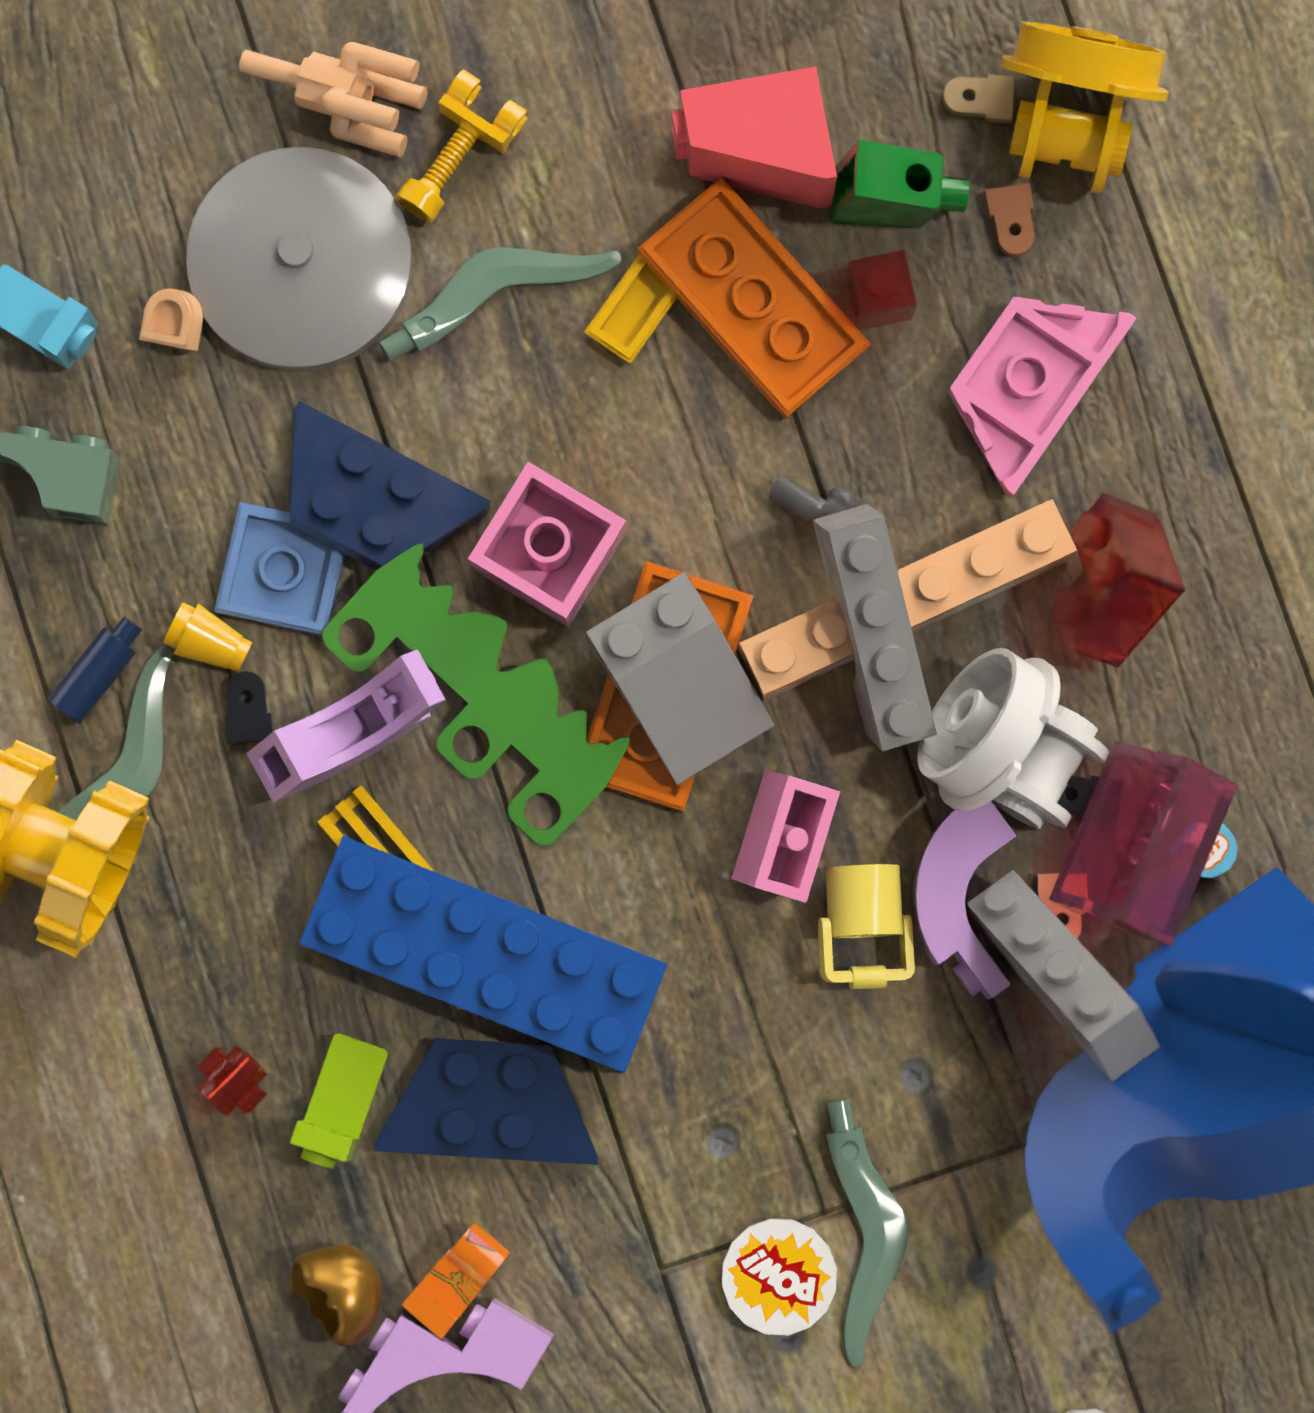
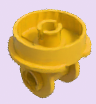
(1087, 61)

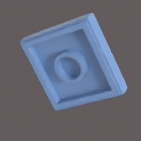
(278, 573)

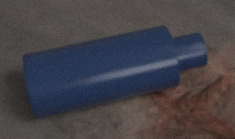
(95, 671)

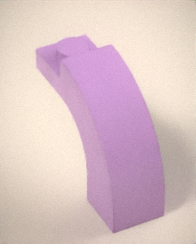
(347, 730)
(940, 894)

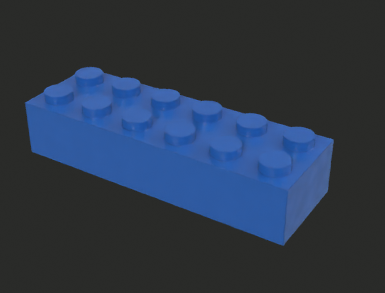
(483, 954)

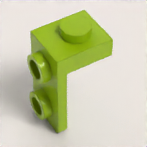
(340, 1101)

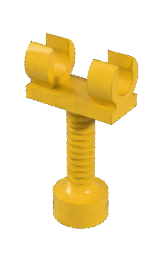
(423, 195)

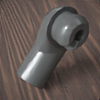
(807, 504)

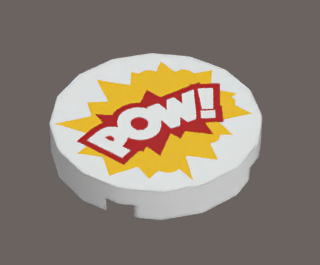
(779, 1276)

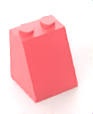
(759, 136)

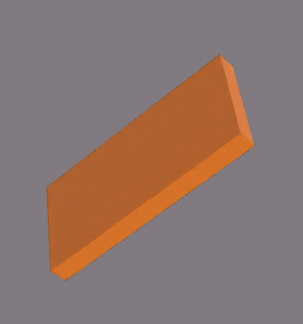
(753, 298)
(641, 769)

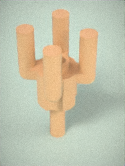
(346, 91)

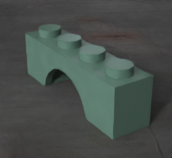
(71, 478)

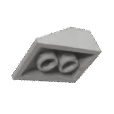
(680, 678)

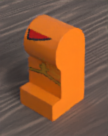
(456, 1280)

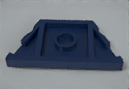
(368, 495)
(489, 1104)

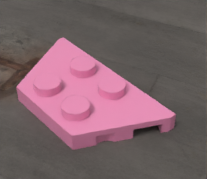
(1031, 379)

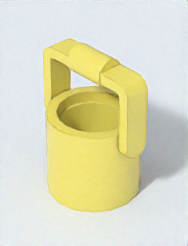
(865, 904)

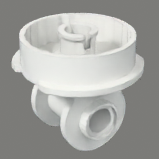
(1007, 740)

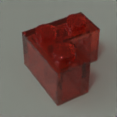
(1124, 581)

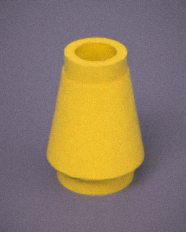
(206, 638)

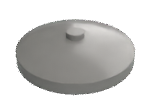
(299, 259)

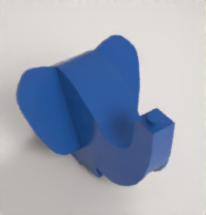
(1204, 1114)

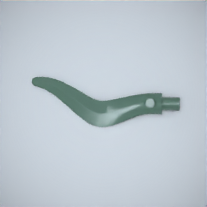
(482, 278)
(143, 745)
(881, 1225)

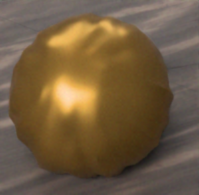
(340, 1291)

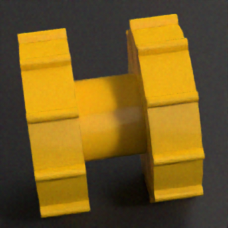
(74, 861)

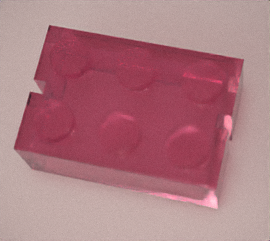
(1143, 842)

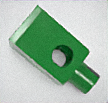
(894, 186)

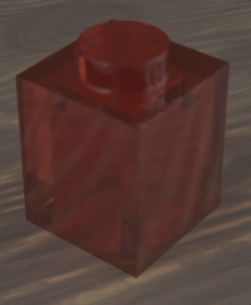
(880, 290)

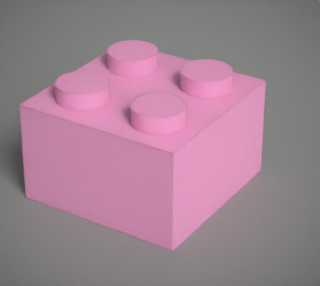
(548, 544)

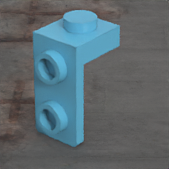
(44, 320)

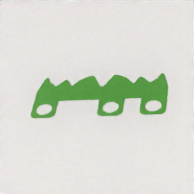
(507, 705)

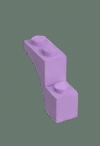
(498, 1346)

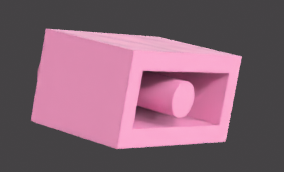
(785, 835)

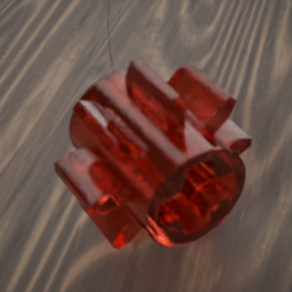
(231, 1080)

